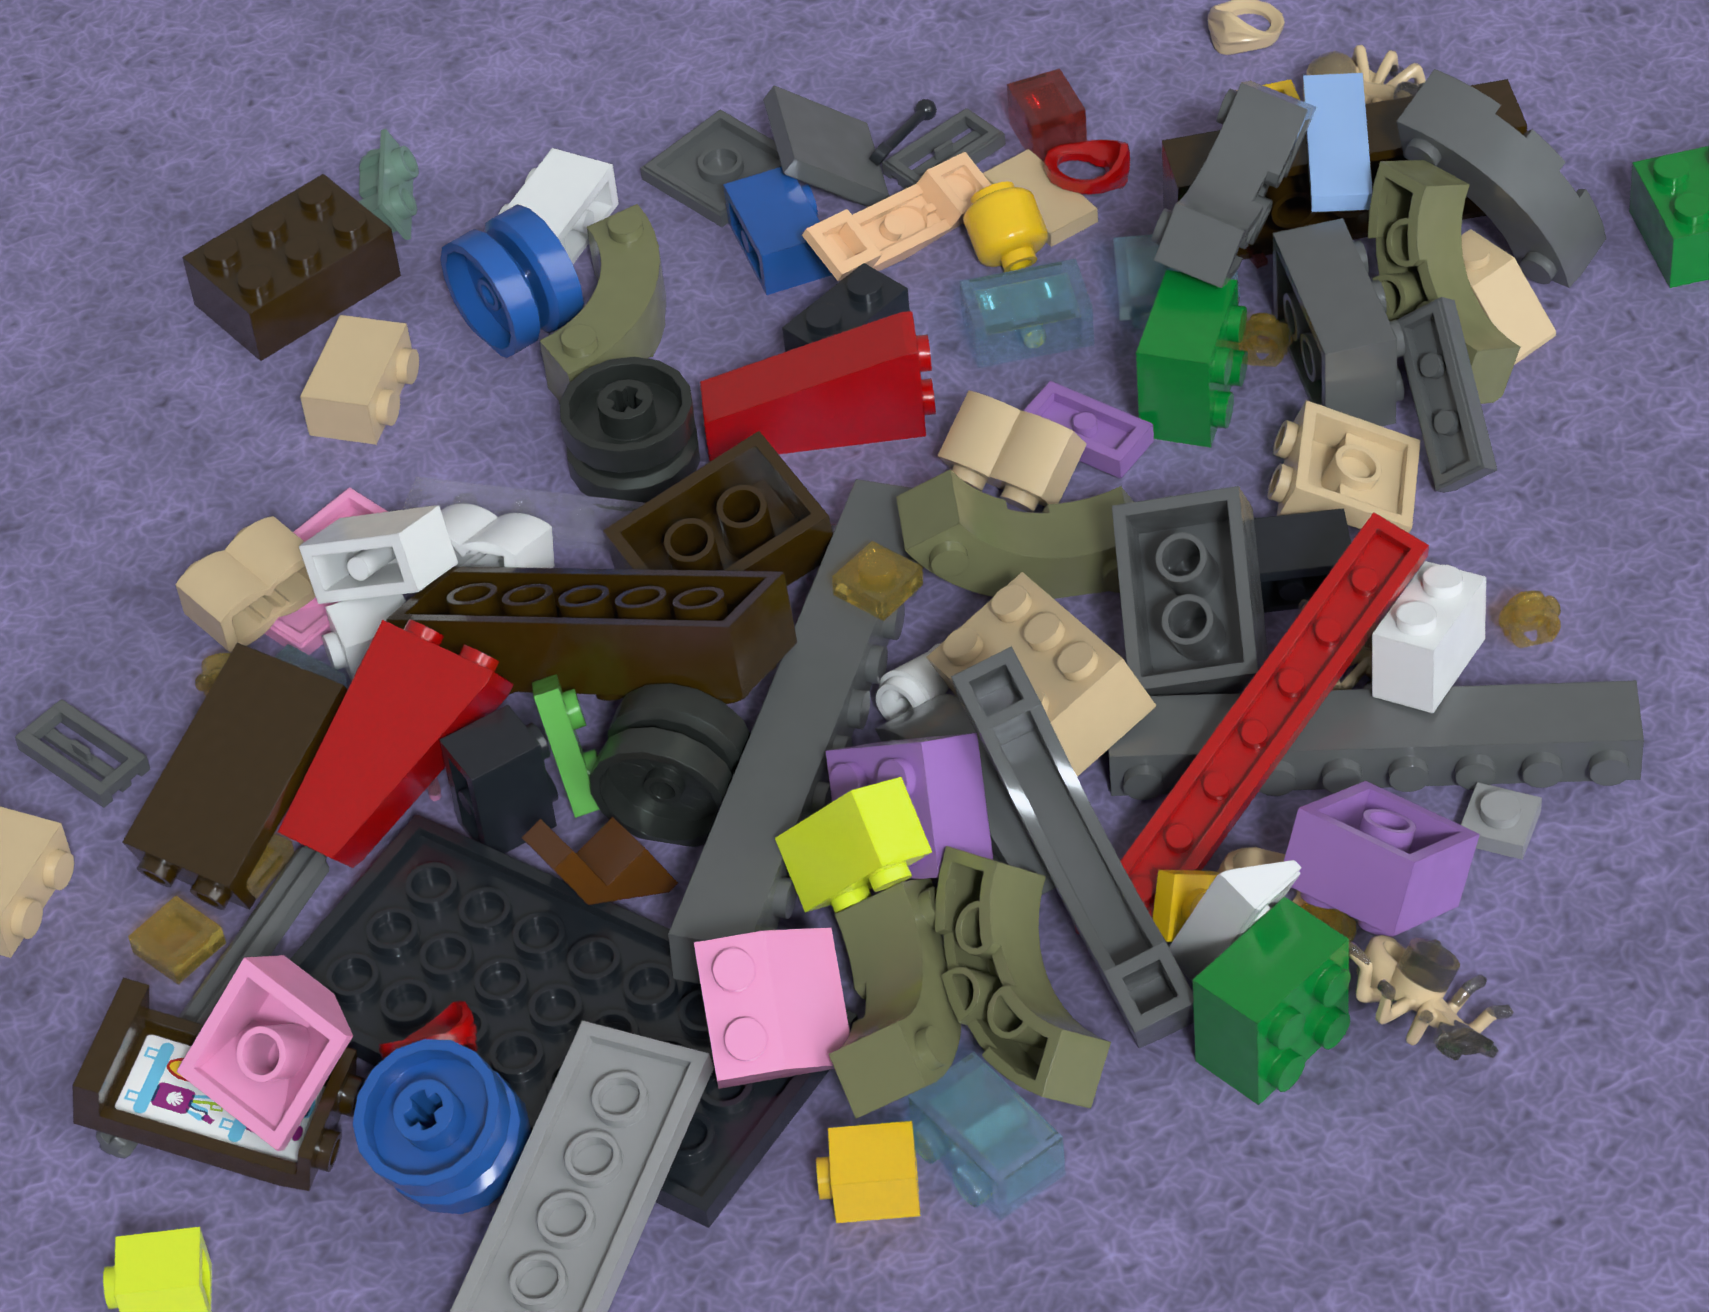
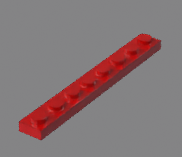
(1276, 705)

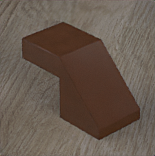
(606, 867)

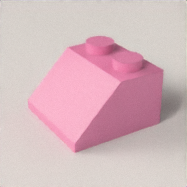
(772, 1003)

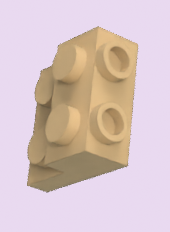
(1346, 465)

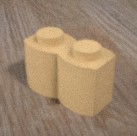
(1011, 451)
(247, 585)

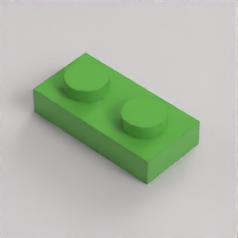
(561, 717)

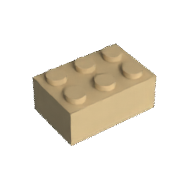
(1075, 674)

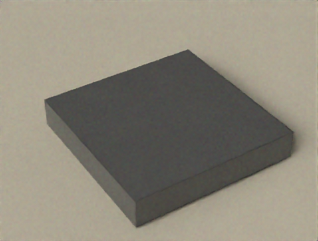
(824, 147)
(706, 159)

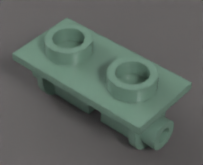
(388, 184)

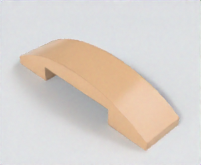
(899, 223)

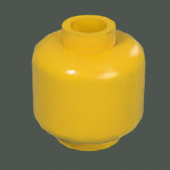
(1005, 226)

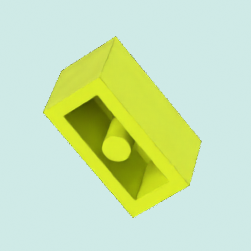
(854, 846)

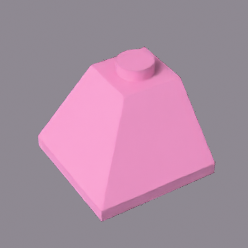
(268, 1047)

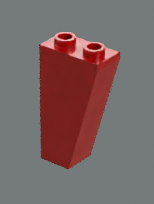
(826, 393)
(388, 739)

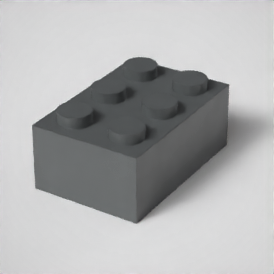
(1337, 322)
(1191, 592)

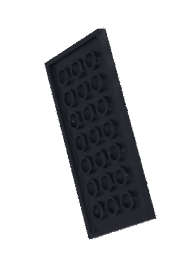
(532, 962)

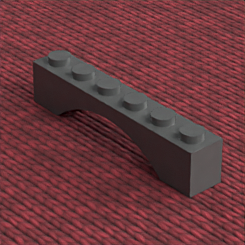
(1075, 848)

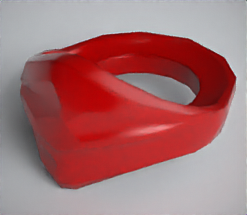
(1109, 154)
(451, 1024)

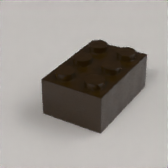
(292, 266)
(727, 517)

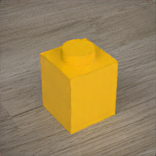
(870, 1172)

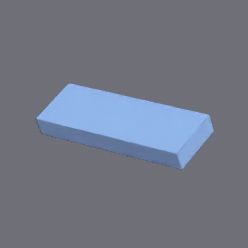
(1338, 143)

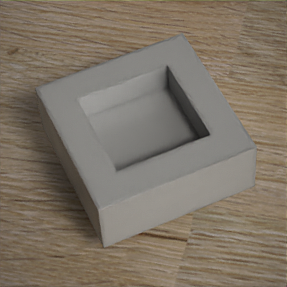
(1502, 819)

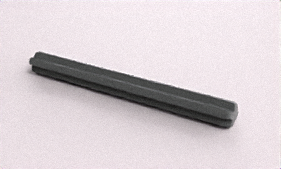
(255, 939)

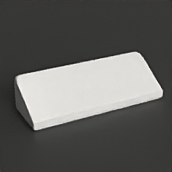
(1228, 910)

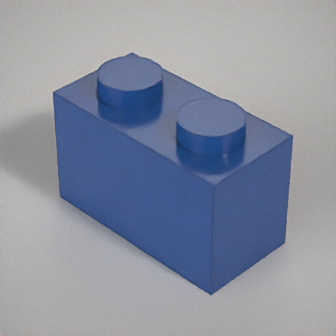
(768, 221)

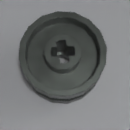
(629, 429)
(668, 763)

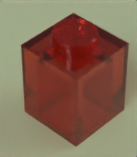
(1045, 112)

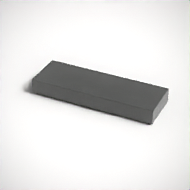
(1446, 396)

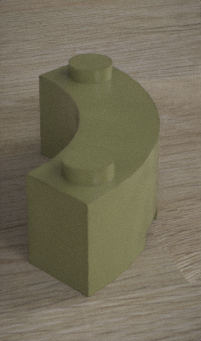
(1420, 259)
(625, 309)
(985, 546)
(1001, 981)
(908, 1020)

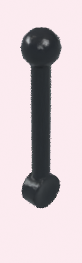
(924, 110)

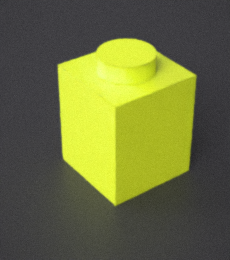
(160, 1273)

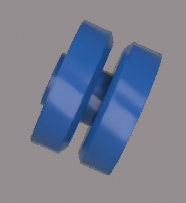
(512, 280)
(441, 1126)

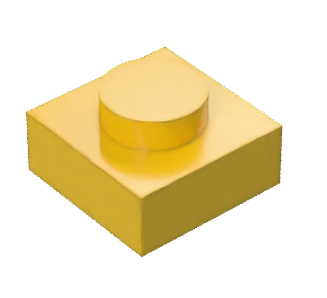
(1177, 897)

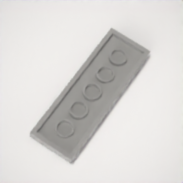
(587, 1175)

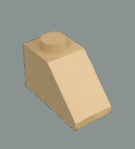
(1505, 294)

